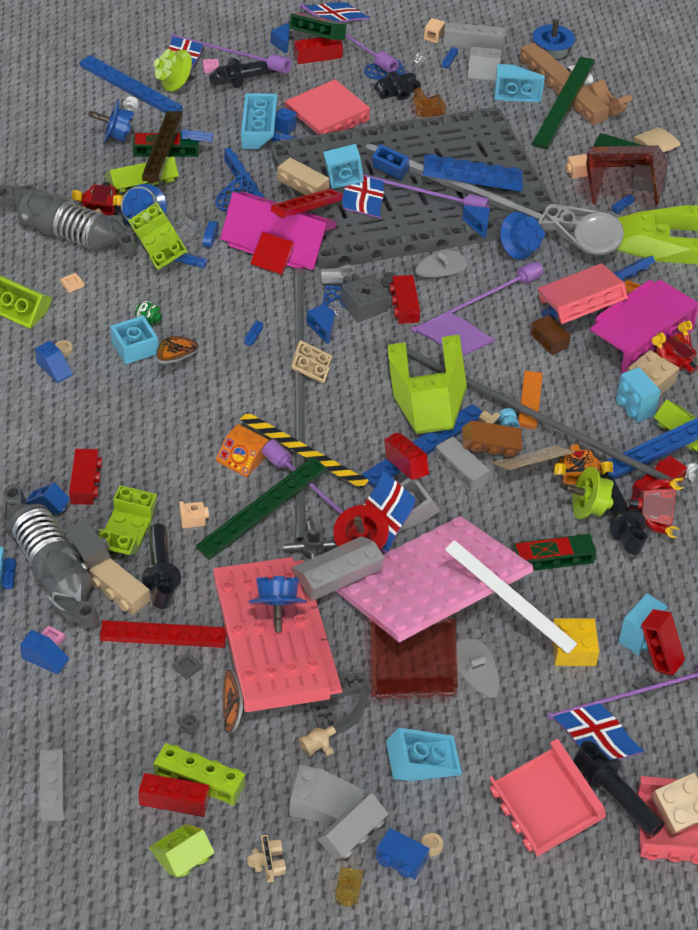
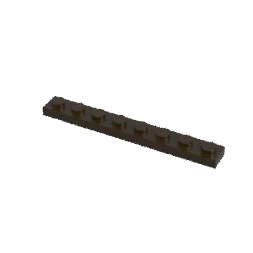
(162, 146)

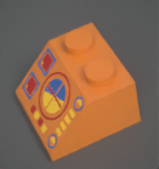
(242, 450)

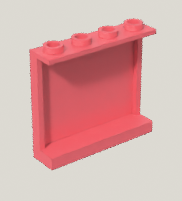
(329, 108)
(583, 292)
(548, 800)
(663, 845)

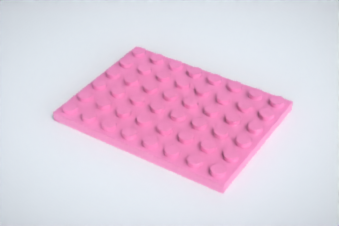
(426, 583)

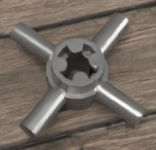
(312, 544)

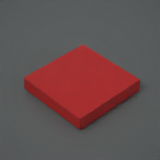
(272, 253)

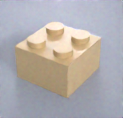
(657, 369)
(678, 803)

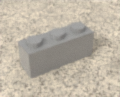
(462, 464)
(52, 785)
(353, 827)

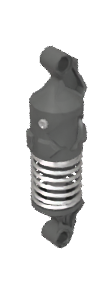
(63, 219)
(51, 556)

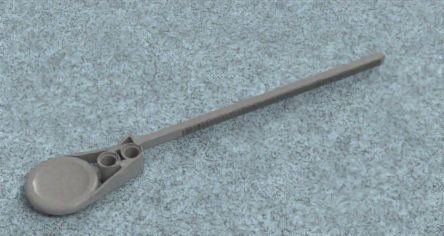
(594, 234)

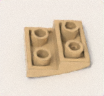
(659, 137)
(311, 361)

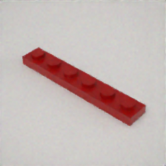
(306, 202)
(163, 634)

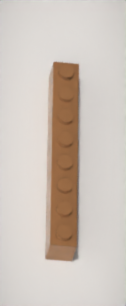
(541, 62)

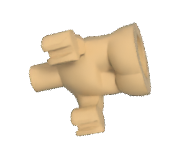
(317, 739)

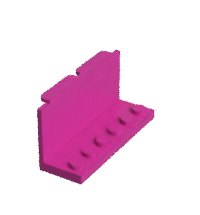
(251, 215)
(641, 316)

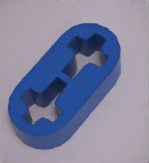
(210, 234)

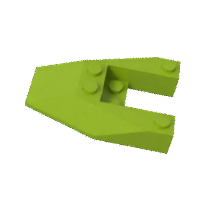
(649, 234)
(429, 400)

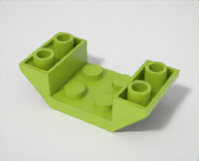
(157, 235)
(129, 520)

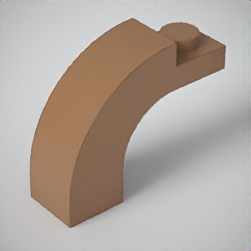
(615, 105)

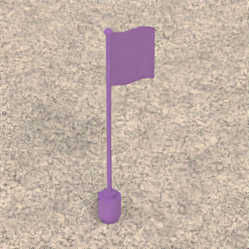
(470, 336)

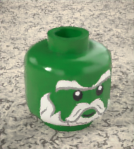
(150, 311)

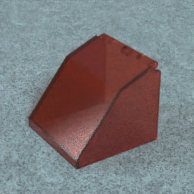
(625, 156)
(416, 666)

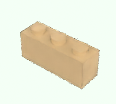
(301, 177)
(119, 586)

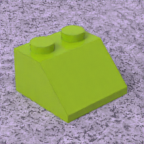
(182, 850)

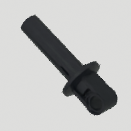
(235, 72)
(627, 524)
(160, 576)
(604, 773)

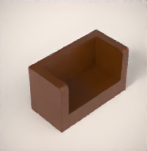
(550, 335)

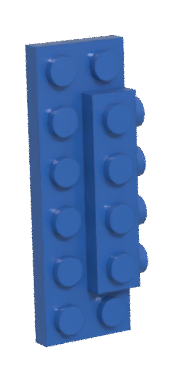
(472, 172)

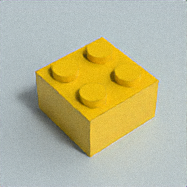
(584, 633)

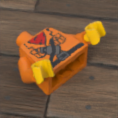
(575, 463)

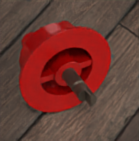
(361, 521)

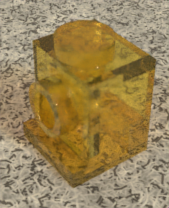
(349, 886)

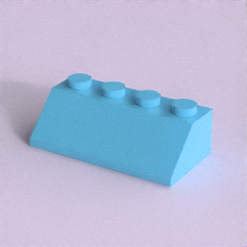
(258, 120)

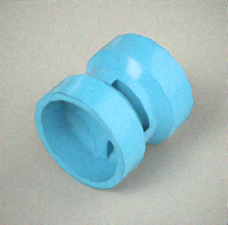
(508, 418)

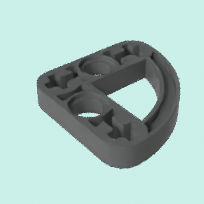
(353, 717)

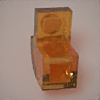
(430, 106)

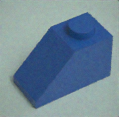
(285, 121)
(322, 321)
(52, 361)
(51, 496)
(43, 652)

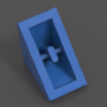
(280, 37)
(476, 218)

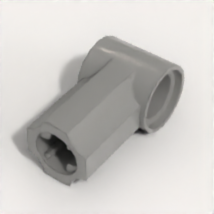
(335, 275)

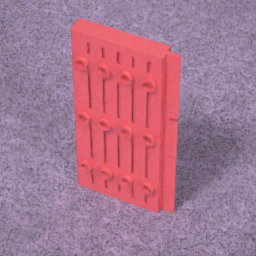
(273, 665)

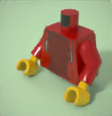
(99, 197)
(677, 348)
(658, 505)

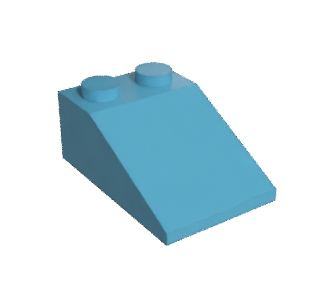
(517, 84)
(422, 755)

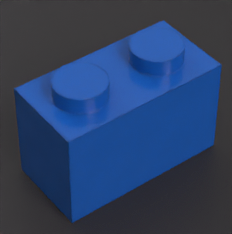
(390, 162)
(402, 854)

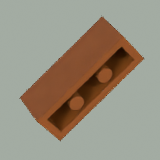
(492, 438)

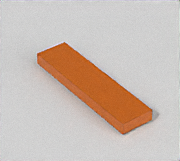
(530, 397)

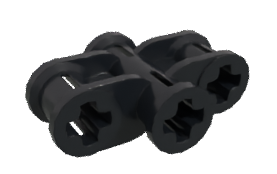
(395, 86)

